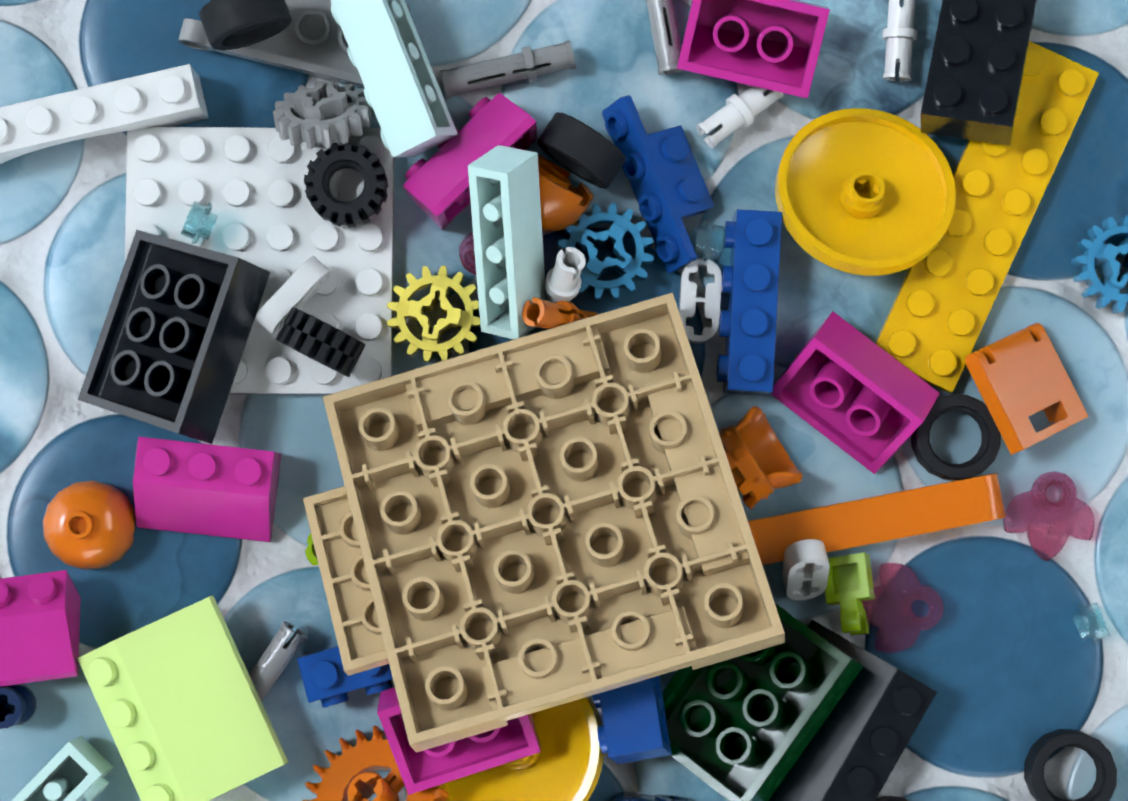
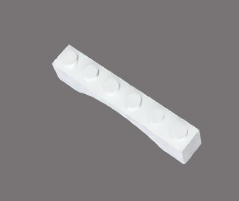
(122, 105)

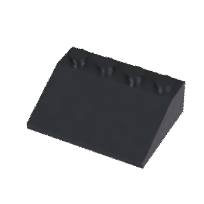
(174, 335)
(861, 734)

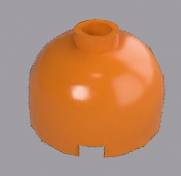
(559, 199)
(89, 525)

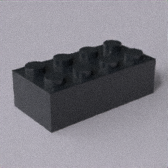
(977, 69)

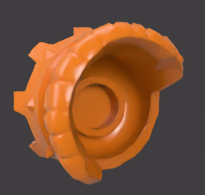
(757, 458)

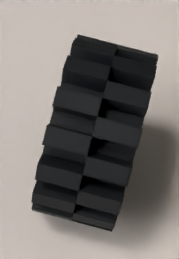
(330, 162)
(320, 341)

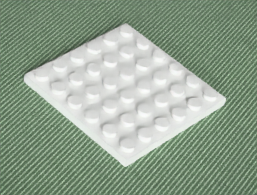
(269, 222)

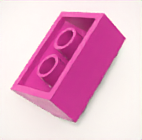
(755, 42)
(443, 181)
(854, 393)
(205, 489)
(38, 628)
(455, 758)

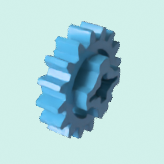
(615, 235)
(1104, 256)

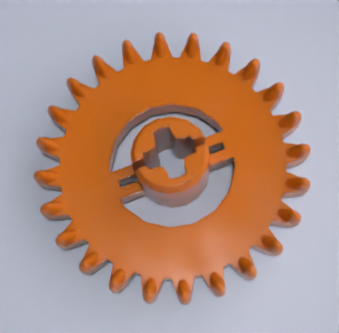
(354, 775)

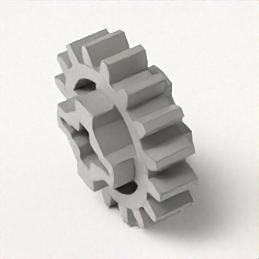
(322, 114)

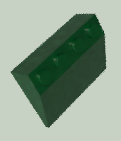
(756, 713)

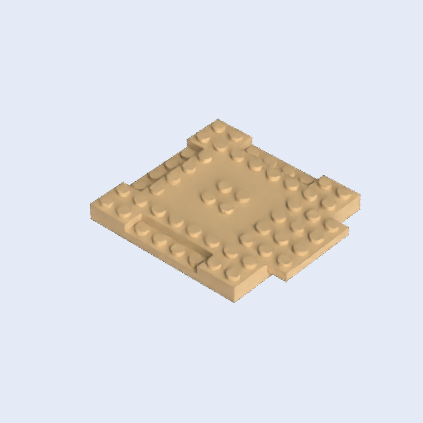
(537, 525)

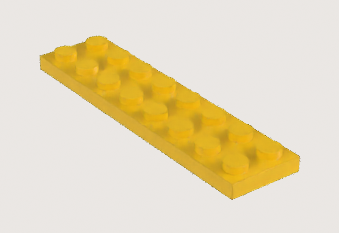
(996, 197)

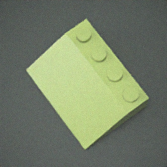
(183, 707)

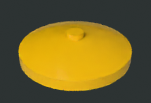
(865, 191)
(562, 770)

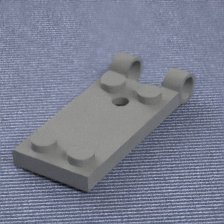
(308, 45)

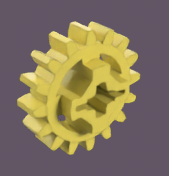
(415, 311)

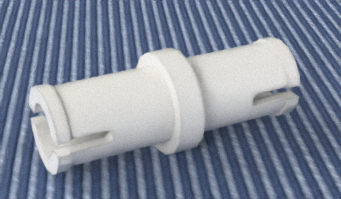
(899, 39)
(736, 113)
(564, 279)

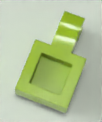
(849, 585)

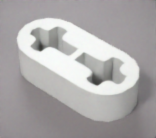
(293, 293)
(710, 302)
(805, 569)

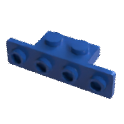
(662, 179)

